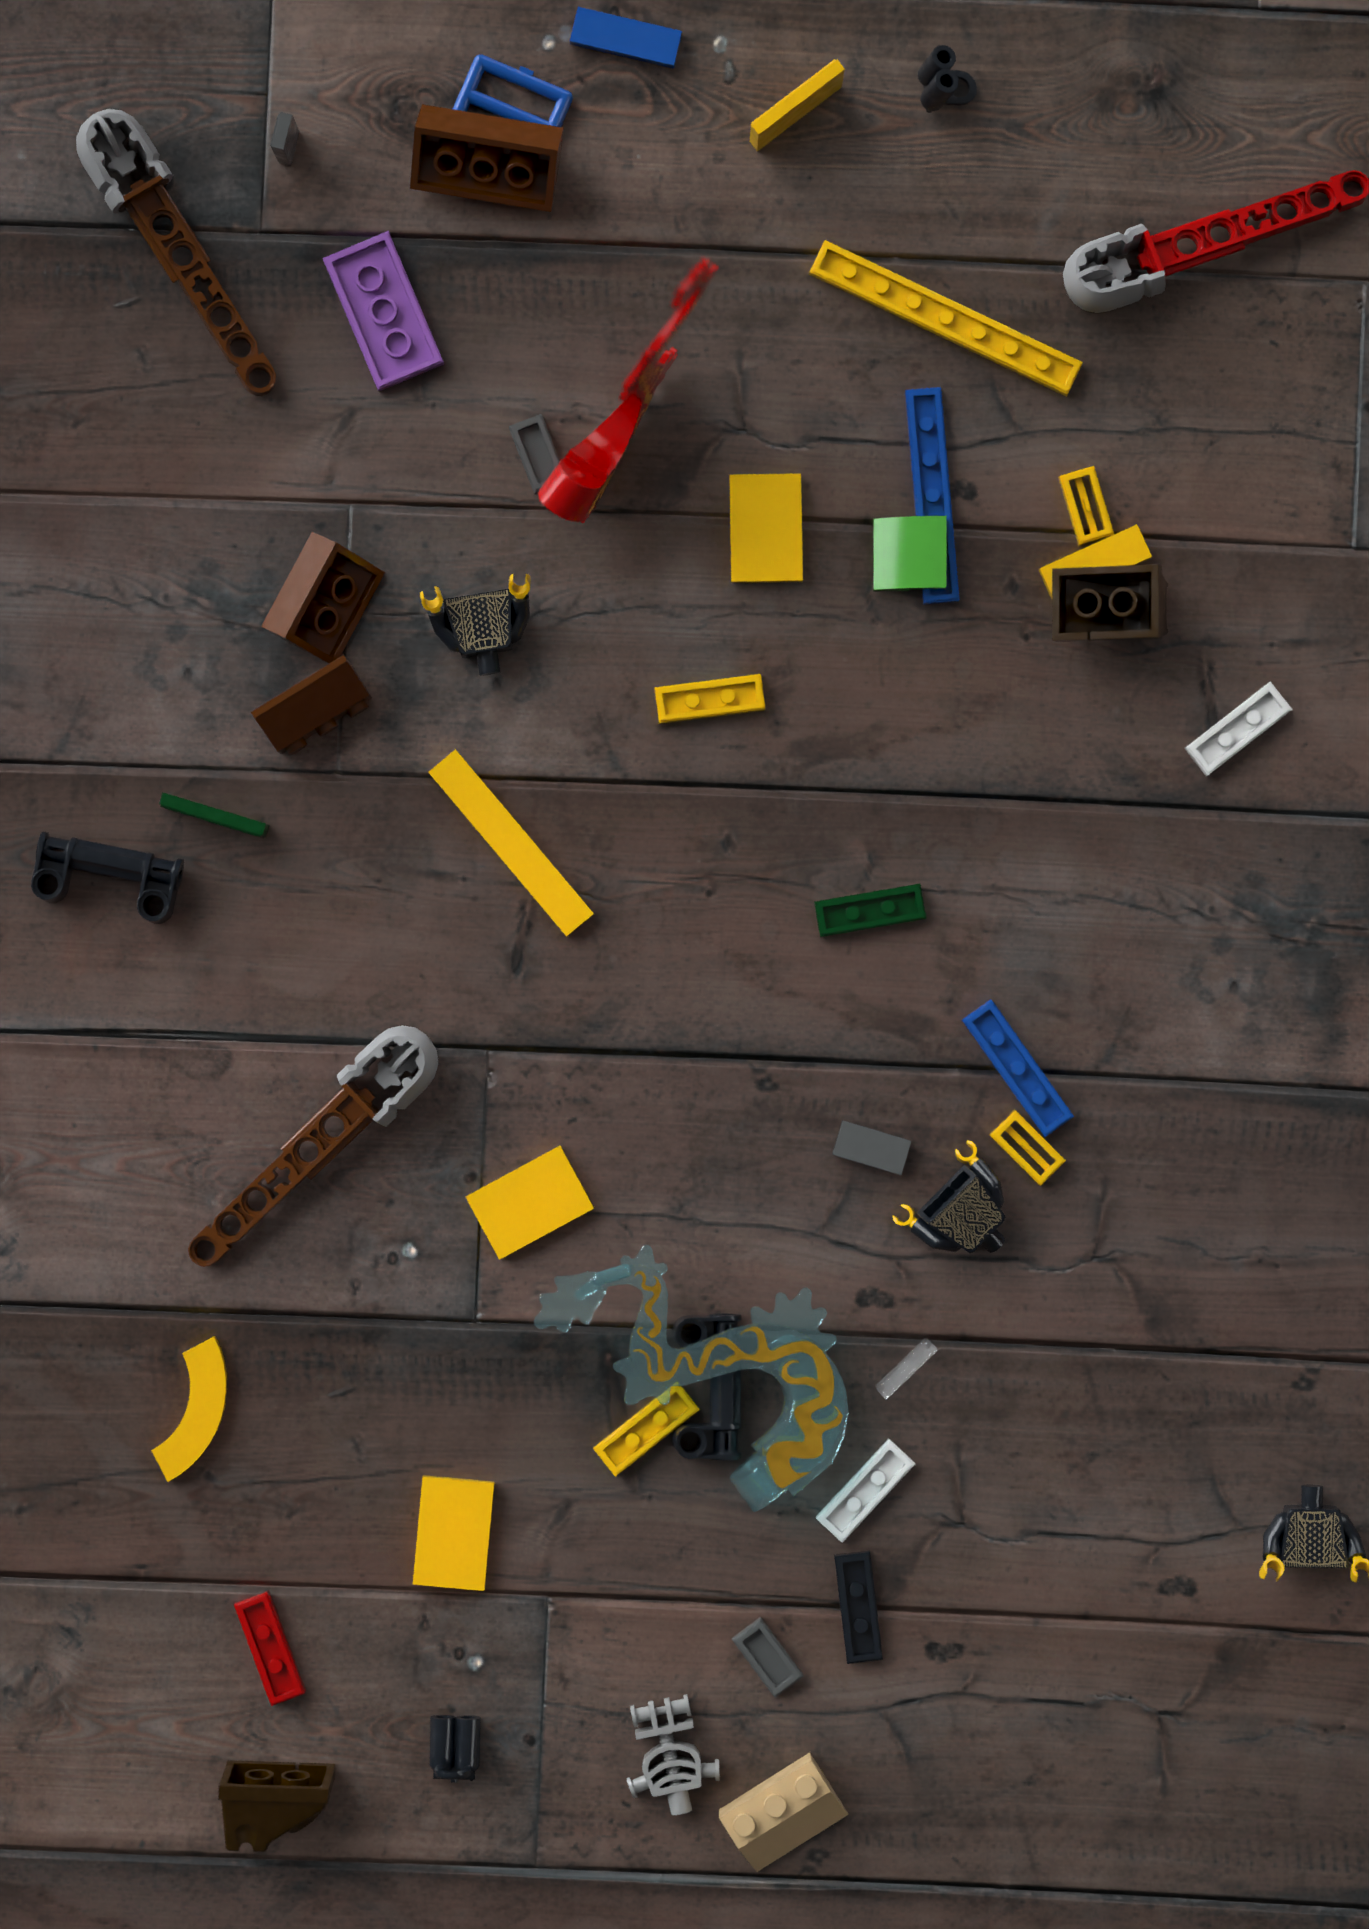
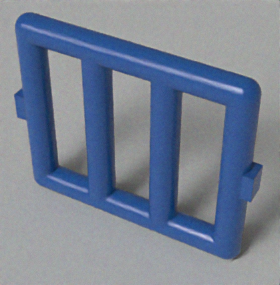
(522, 77)

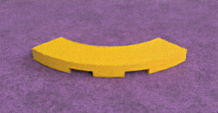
(203, 1411)

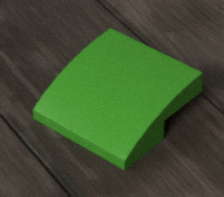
(909, 553)

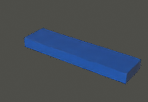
(1017, 1068)

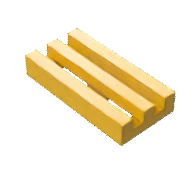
(1072, 509)
(1005, 1126)

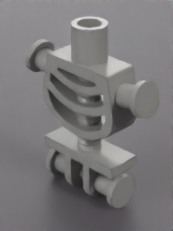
(676, 1788)

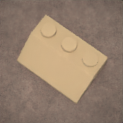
(782, 1812)

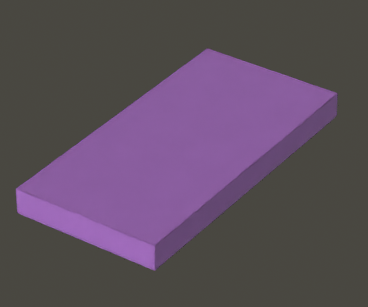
(383, 311)

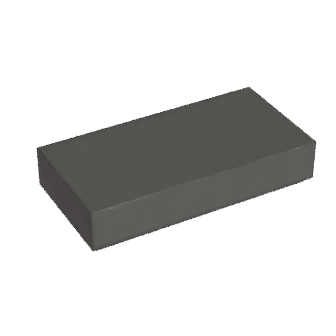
(284, 138)
(535, 450)
(871, 1147)
(767, 1657)

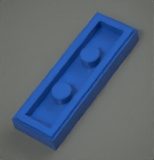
(625, 37)

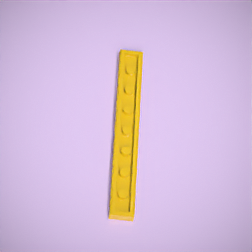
(945, 318)

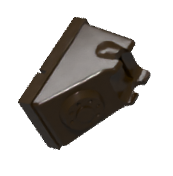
(1108, 603)
(271, 1799)

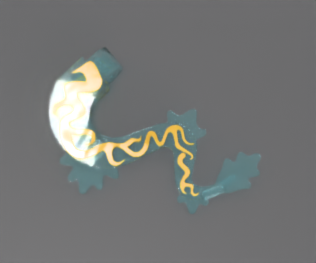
(777, 1342)

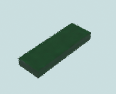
(214, 815)
(870, 910)

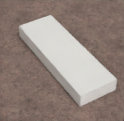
(1238, 728)
(865, 1490)

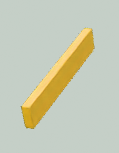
(511, 843)

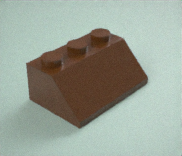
(323, 598)
(312, 706)

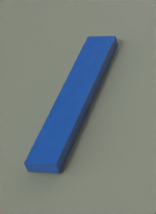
(931, 476)

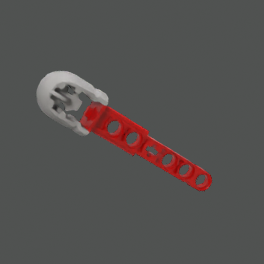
(1087, 277)

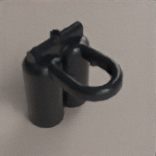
(941, 82)
(454, 1746)

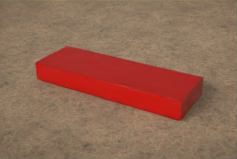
(269, 1648)

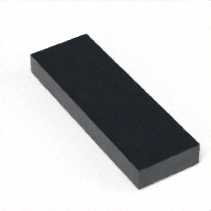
(858, 1607)

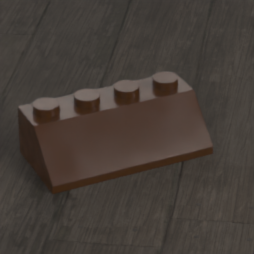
(486, 157)

